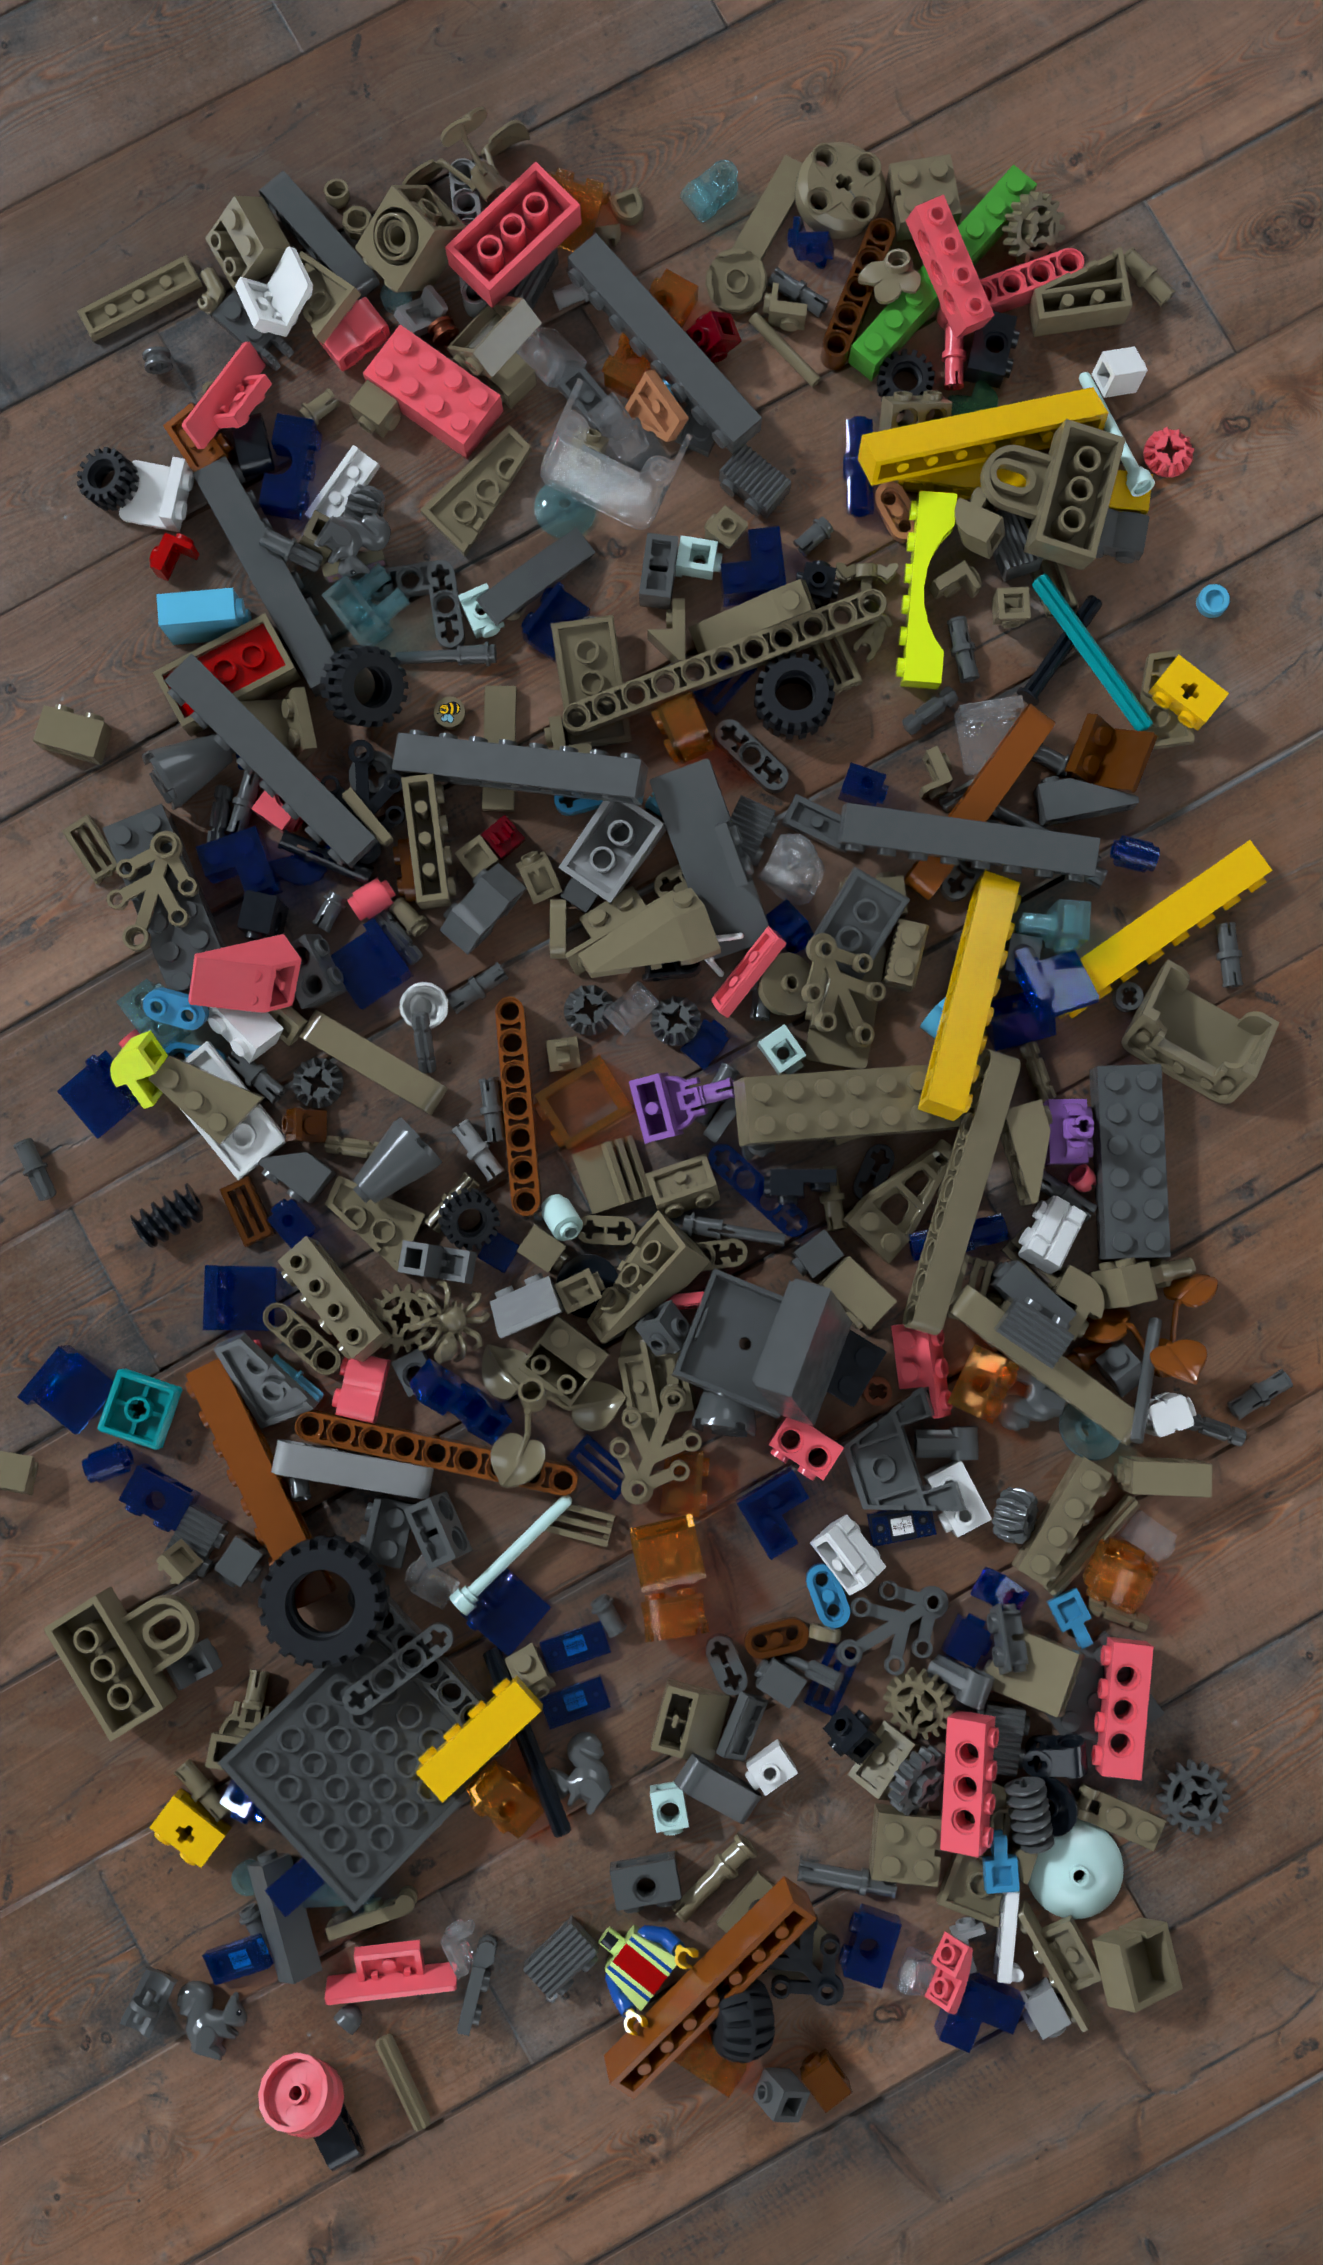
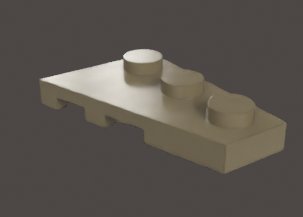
(329, 300)
(1165, 722)
(207, 1099)
(379, 1224)

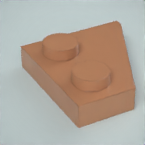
(656, 407)

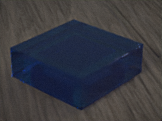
(499, 1252)

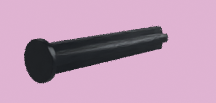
(1057, 655)

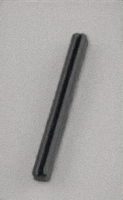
(532, 1755)

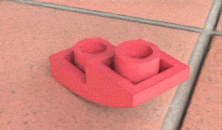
(952, 1973)

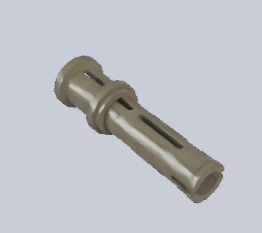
(725, 1867)

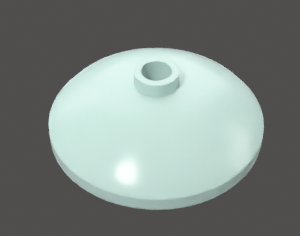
(1083, 1849)

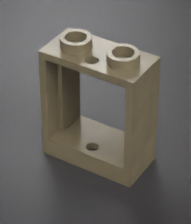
(494, 336)
(1164, 1476)

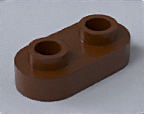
(402, 857)
(777, 1641)

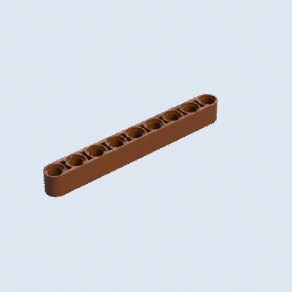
(421, 1454)

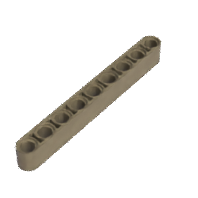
(961, 1193)

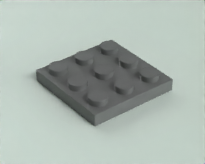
(1085, 1702)

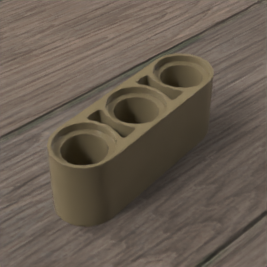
(311, 1351)

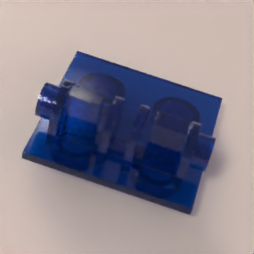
(96, 1097)
(507, 1612)

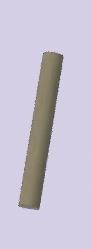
(784, 349)

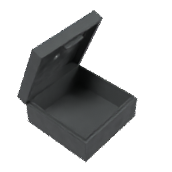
(791, 1349)

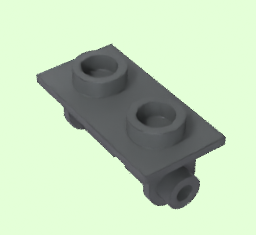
(1006, 1651)

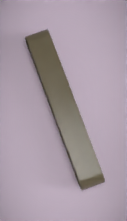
(1064, 1379)

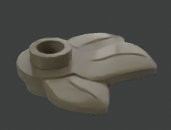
(891, 276)

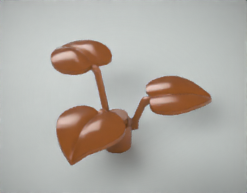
(1171, 1358)

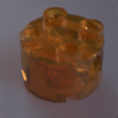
(684, 727)
(1119, 1574)
(674, 1616)

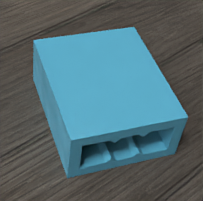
(200, 614)

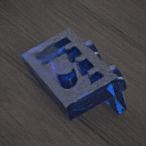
(555, 607)

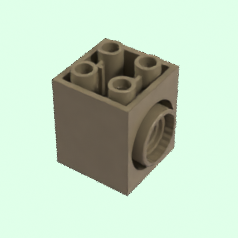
(409, 238)

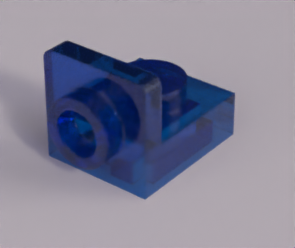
(706, 1044)
(997, 1588)

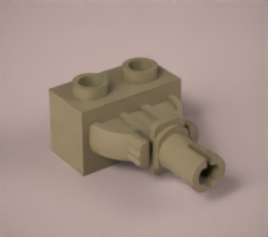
(1133, 1283)
(238, 1726)

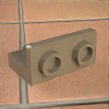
(683, 1186)
(879, 1767)

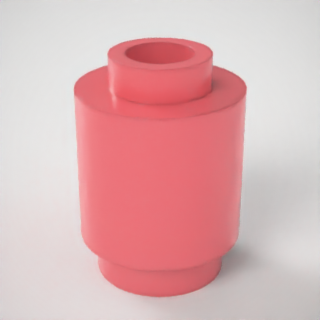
(371, 899)

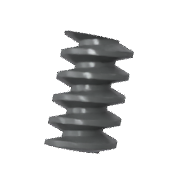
(1030, 1814)

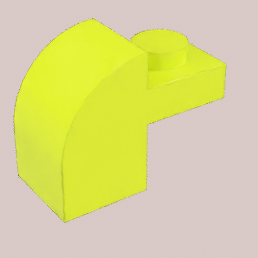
(136, 1064)

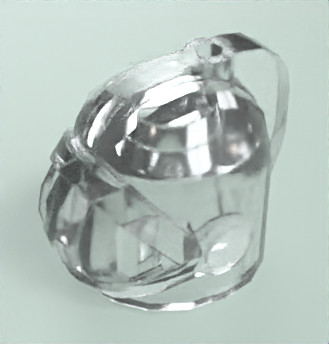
(793, 869)

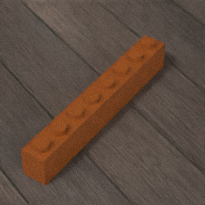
(250, 1466)
(694, 1999)

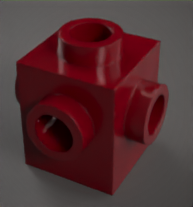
(715, 334)

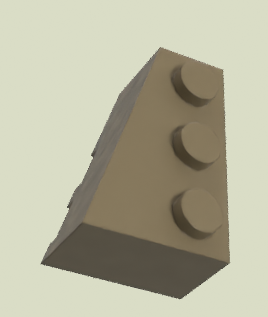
(1083, 299)

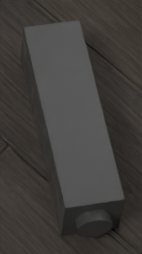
(288, 1937)

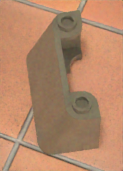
(1197, 1039)

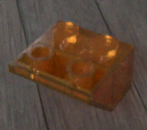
(667, 1553)

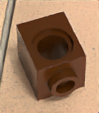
(825, 2079)

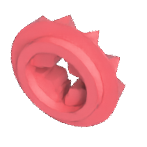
(1160, 462)

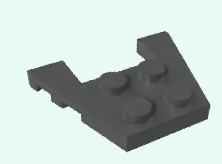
(886, 1467)

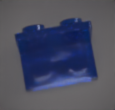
(371, 966)
(1055, 983)
(238, 1297)
(68, 1388)

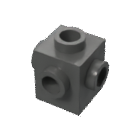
(664, 1329)

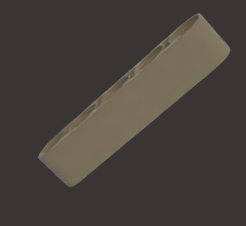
(373, 1062)

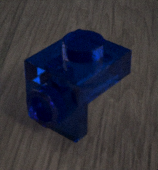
(809, 245)
(791, 926)

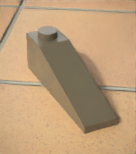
(753, 616)

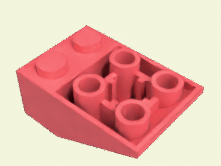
(246, 976)

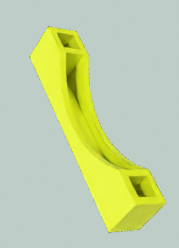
(921, 652)

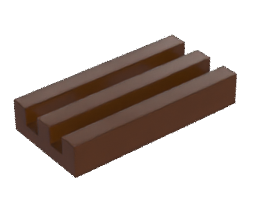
(236, 1186)

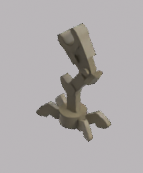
(866, 574)

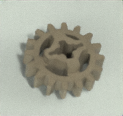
(1033, 227)
(405, 1303)
(919, 1702)

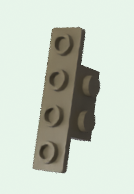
(607, 918)
(1065, 1957)

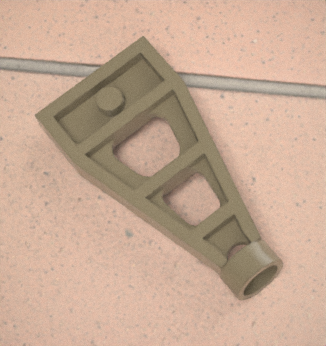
(874, 1227)

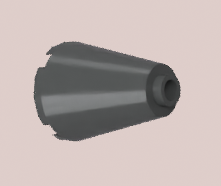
(186, 767)
(395, 1163)
(724, 1416)

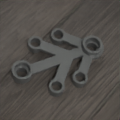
(897, 1624)

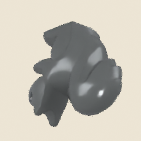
(346, 537)
(1036, 1404)
(590, 1777)
(208, 2025)

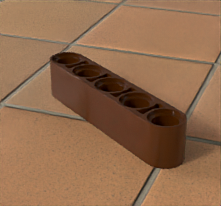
(855, 307)

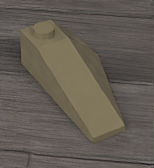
(663, 933)
(655, 1271)

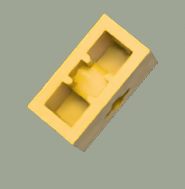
(1203, 698)
(206, 1832)

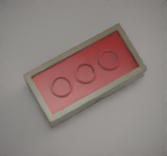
(245, 661)

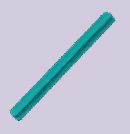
(1092, 653)

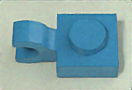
(1070, 1613)
(1000, 1869)

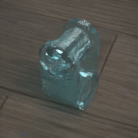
(711, 191)

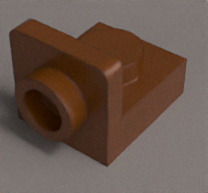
(305, 1125)

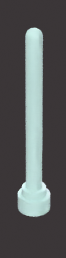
(1138, 479)
(466, 1598)

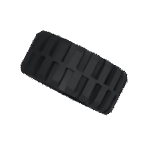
(285, 1622)

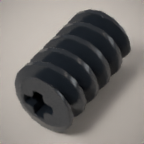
(169, 1217)

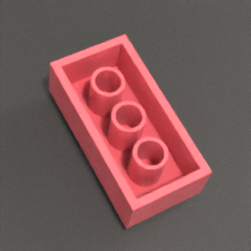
(513, 234)
(435, 391)

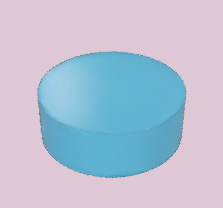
(1213, 601)

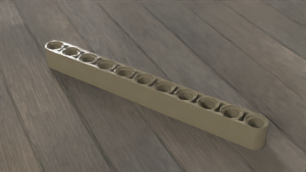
(735, 651)

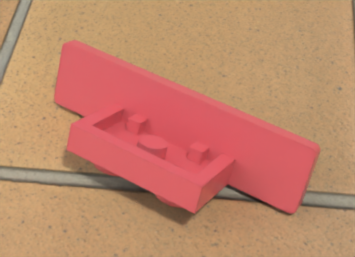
(229, 397)
(922, 1364)
(389, 1972)

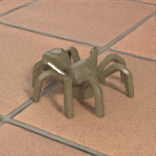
(451, 1322)

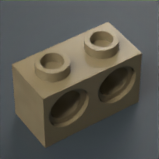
(915, 406)

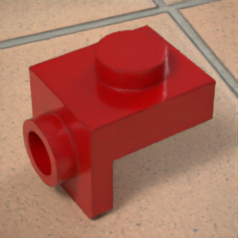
(165, 556)

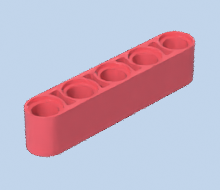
(1022, 280)

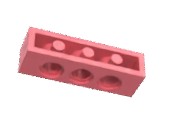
(949, 266)
(1127, 1759)
(957, 1832)

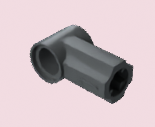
(955, 1442)
(967, 1683)

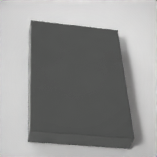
(862, 917)

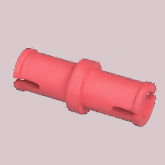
(954, 360)

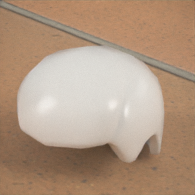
(424, 998)

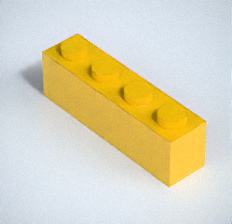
(479, 1738)

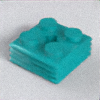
(121, 1418)

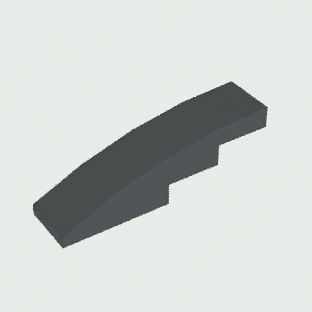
(535, 576)

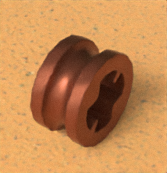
(443, 330)
(876, 1400)

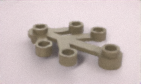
(153, 886)
(838, 987)
(653, 1450)

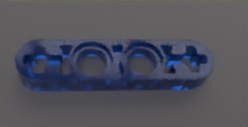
(754, 1193)

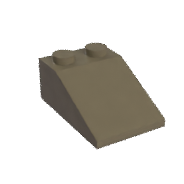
(1025, 1145)

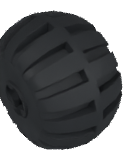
(743, 2023)

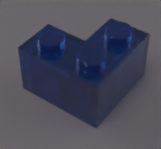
(759, 574)
(241, 855)
(765, 1507)
(984, 2002)

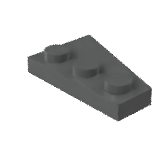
(261, 1382)

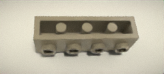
(426, 841)
(334, 1299)
(1062, 1519)

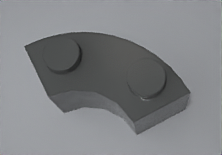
(487, 902)

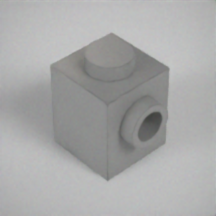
(1044, 2010)

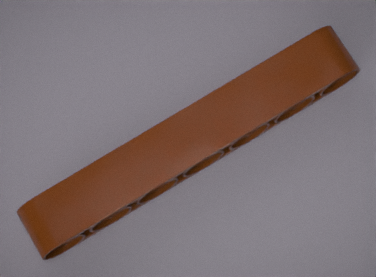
(987, 790)
(512, 1092)

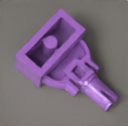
(668, 1105)
(1070, 1132)

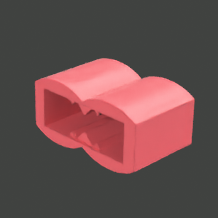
(356, 335)
(361, 1388)

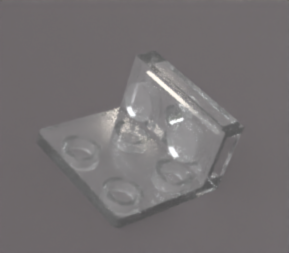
(983, 727)

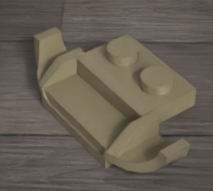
(644, 1378)

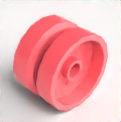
(301, 2095)

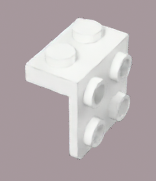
(277, 304)
(160, 495)

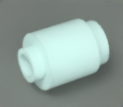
(561, 1217)

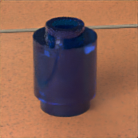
(1134, 854)
(107, 1463)

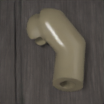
(215, 292)

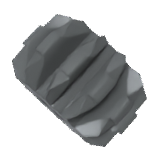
(365, 501)
(1015, 1515)

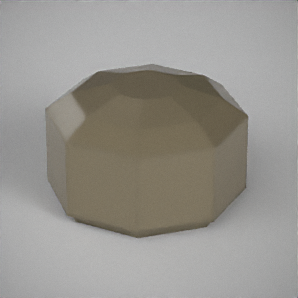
(356, 221)

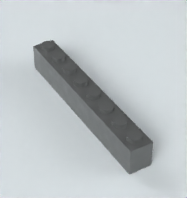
(663, 344)
(267, 570)
(271, 761)
(521, 767)
(968, 841)

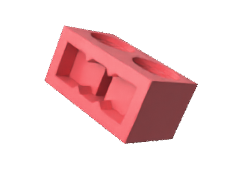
(808, 1440)

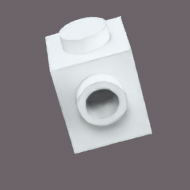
(1119, 372)
(770, 1768)

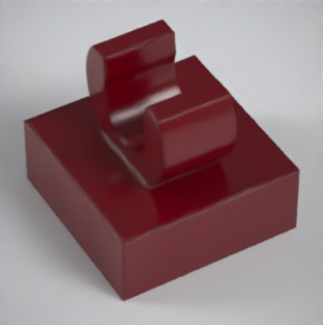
(503, 837)

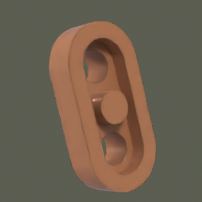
(894, 514)

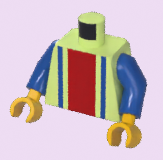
(640, 1966)

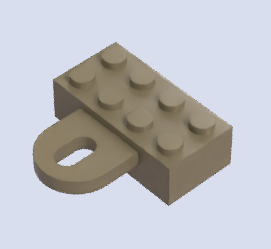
(1063, 492)
(119, 1657)

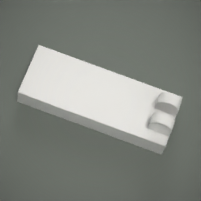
(353, 470)
(1005, 1940)

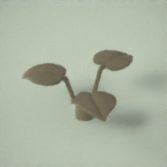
(484, 176)
(516, 1457)

